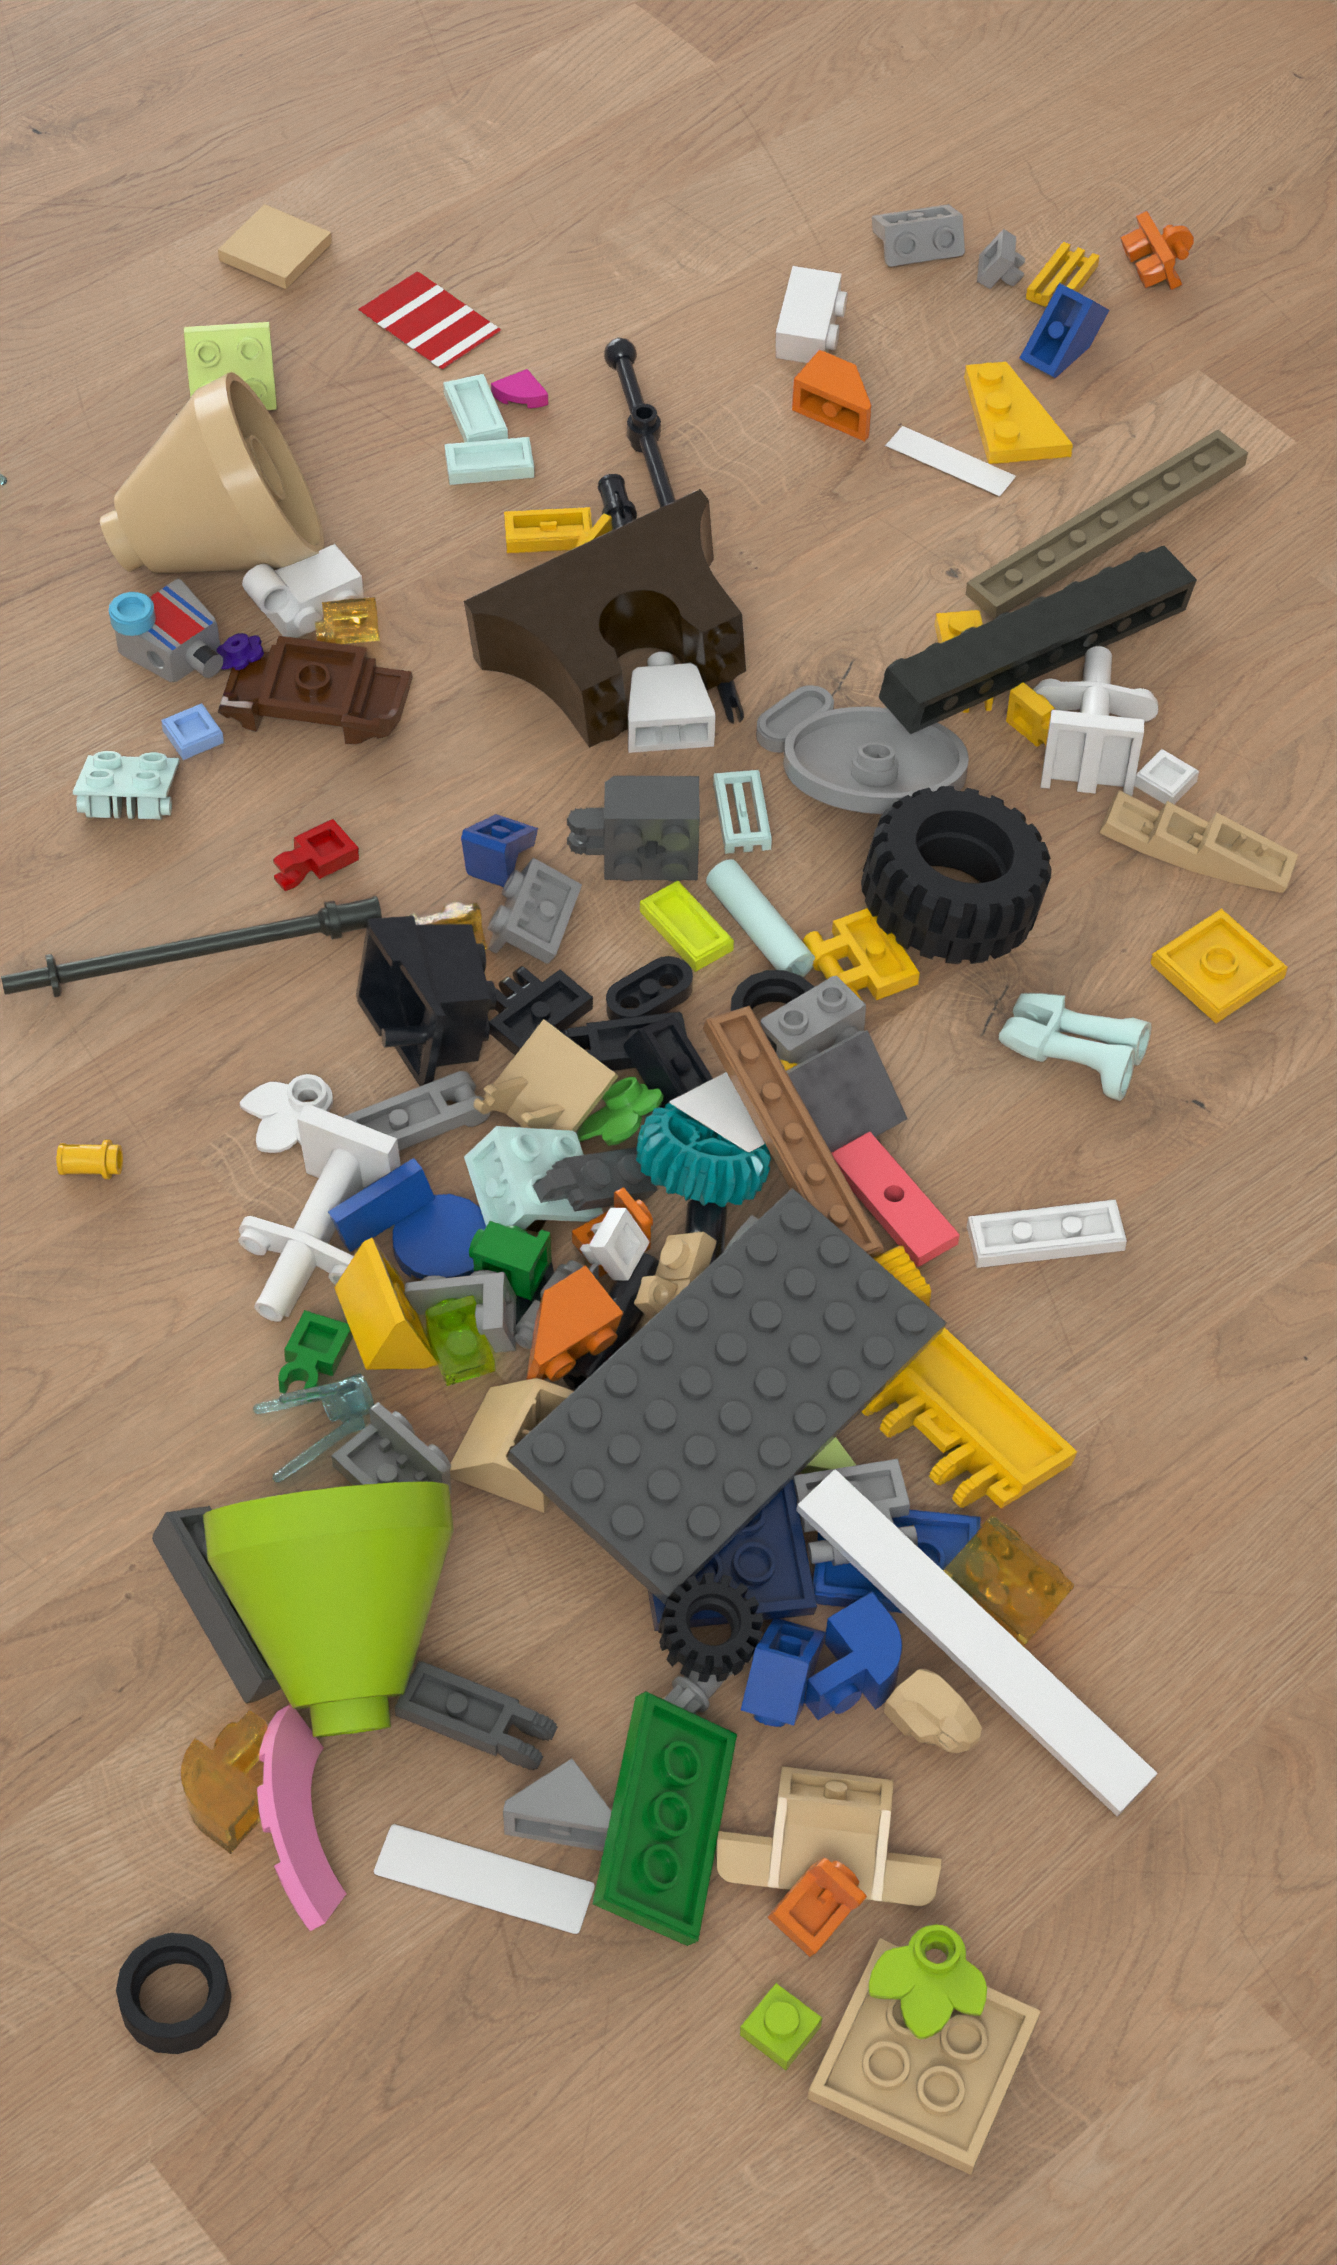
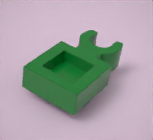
(313, 1348)

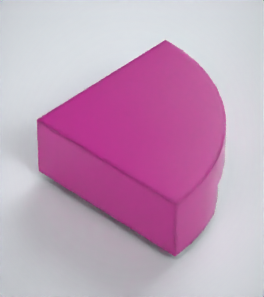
(520, 388)

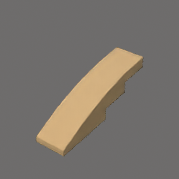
(1208, 848)

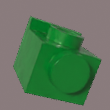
(513, 1252)

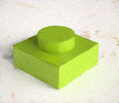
(781, 2026)

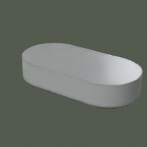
(783, 716)

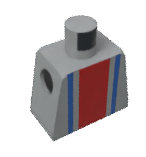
(180, 639)

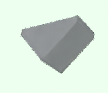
(559, 1810)

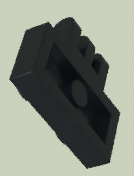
(530, 1001)

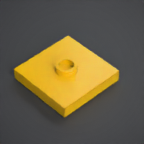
(1218, 965)

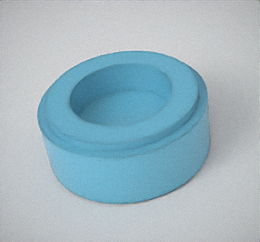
(132, 613)

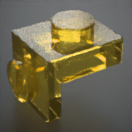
(348, 621)

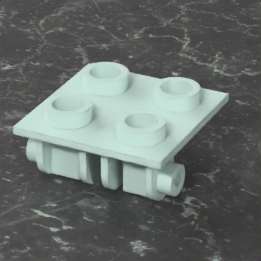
(129, 777)

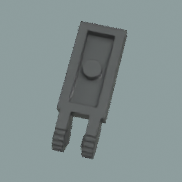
(473, 1714)

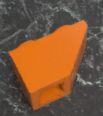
(569, 1323)

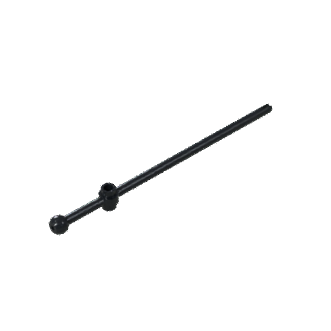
(643, 433)

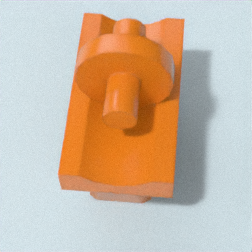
(1163, 248)

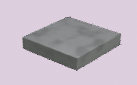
(848, 1091)

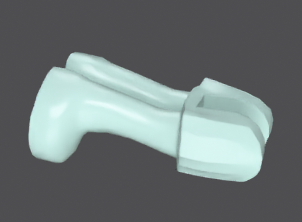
(1038, 1035)

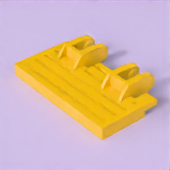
(964, 1403)

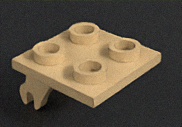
(548, 1083)

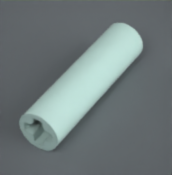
(759, 918)

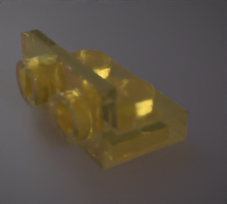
(1009, 1579)

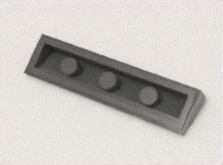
(184, 1550)

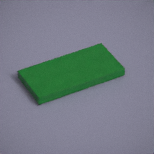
(665, 1819)

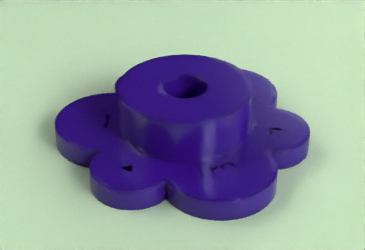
(240, 650)

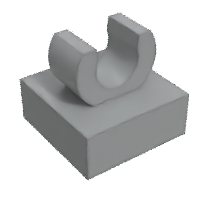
(1000, 261)

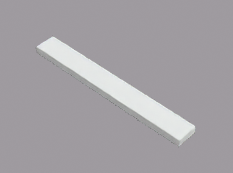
(977, 1643)

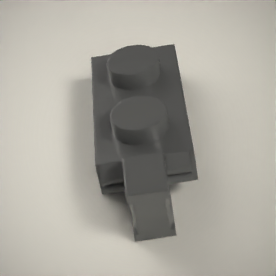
(593, 1178)

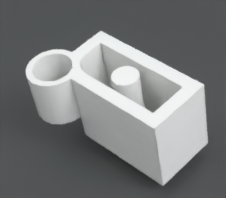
(810, 314)
(295, 593)

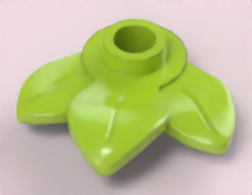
(926, 1988)

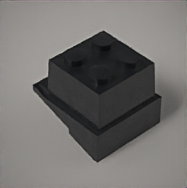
(426, 992)

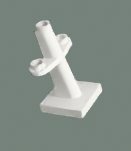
(1090, 743)
(345, 1161)

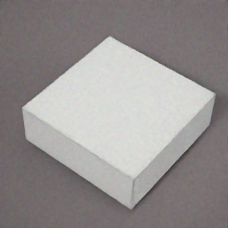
(1166, 777)

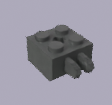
(643, 829)

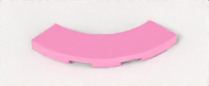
(287, 1814)

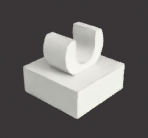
(616, 1244)

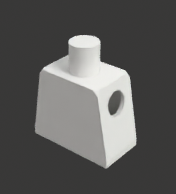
(669, 707)

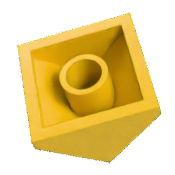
(380, 1315)

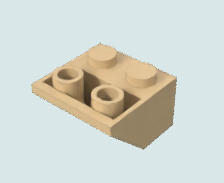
(499, 1425)

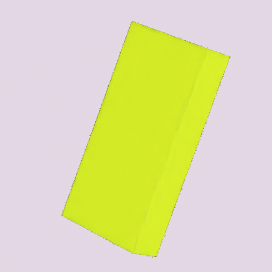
(686, 926)

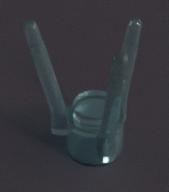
(342, 1400)

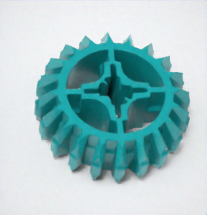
(697, 1160)

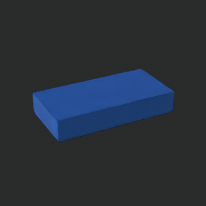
(381, 1204)

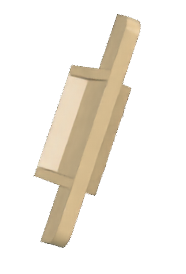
(835, 1820)

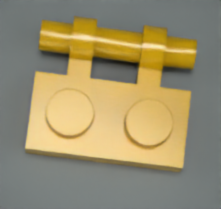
(876, 956)

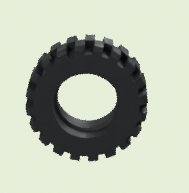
(950, 915)

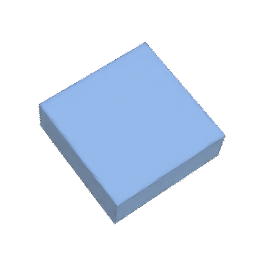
(192, 731)

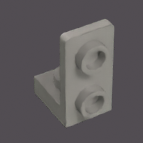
(494, 1299)

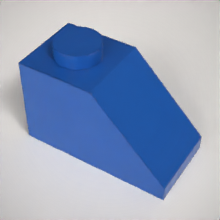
(1063, 331)
(781, 1672)

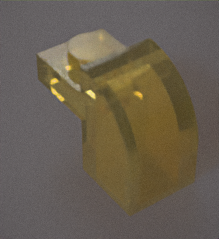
(216, 1783)

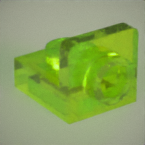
(456, 1340)

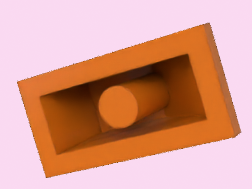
(833, 395)

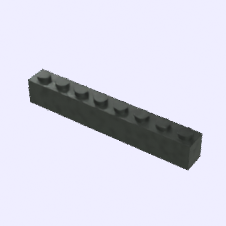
(1035, 639)

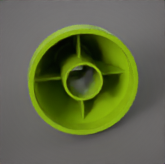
(335, 1590)

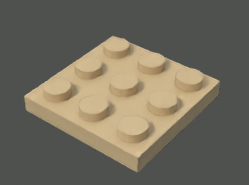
(927, 2091)

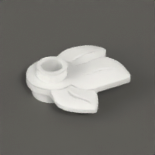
(280, 1106)

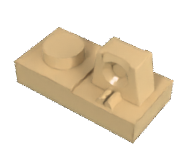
(679, 1264)

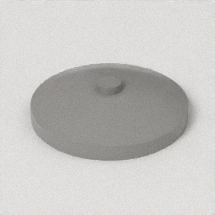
(869, 760)

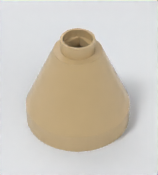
(215, 492)

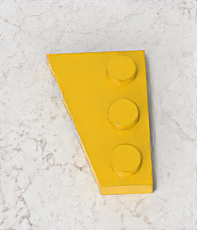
(1011, 418)

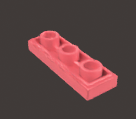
(895, 1199)

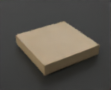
(275, 246)

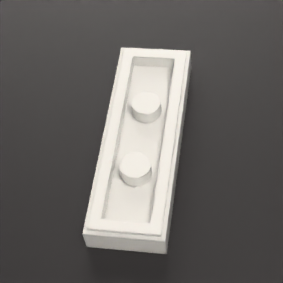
(1046, 1233)

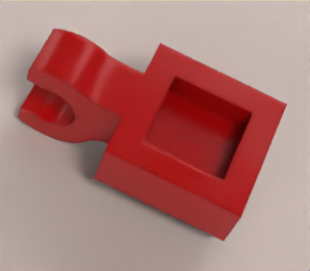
(316, 850)

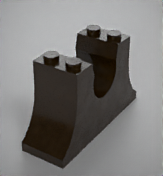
(610, 596)

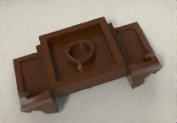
(320, 686)

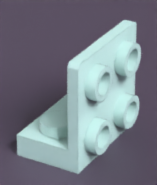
(509, 1164)

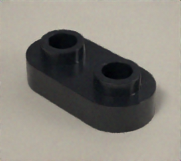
(645, 989)

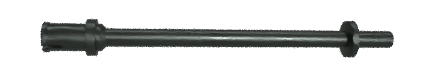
(329, 920)

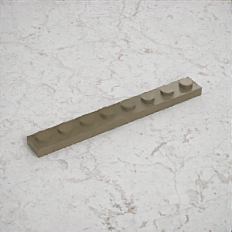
(1105, 524)

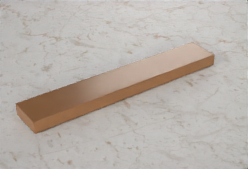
(787, 1123)

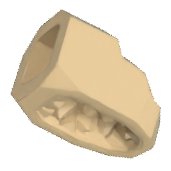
(933, 1713)

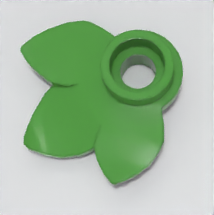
(623, 1112)

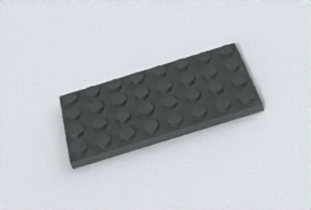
(726, 1394)

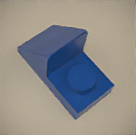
(493, 847)

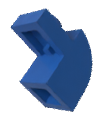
(868, 1658)

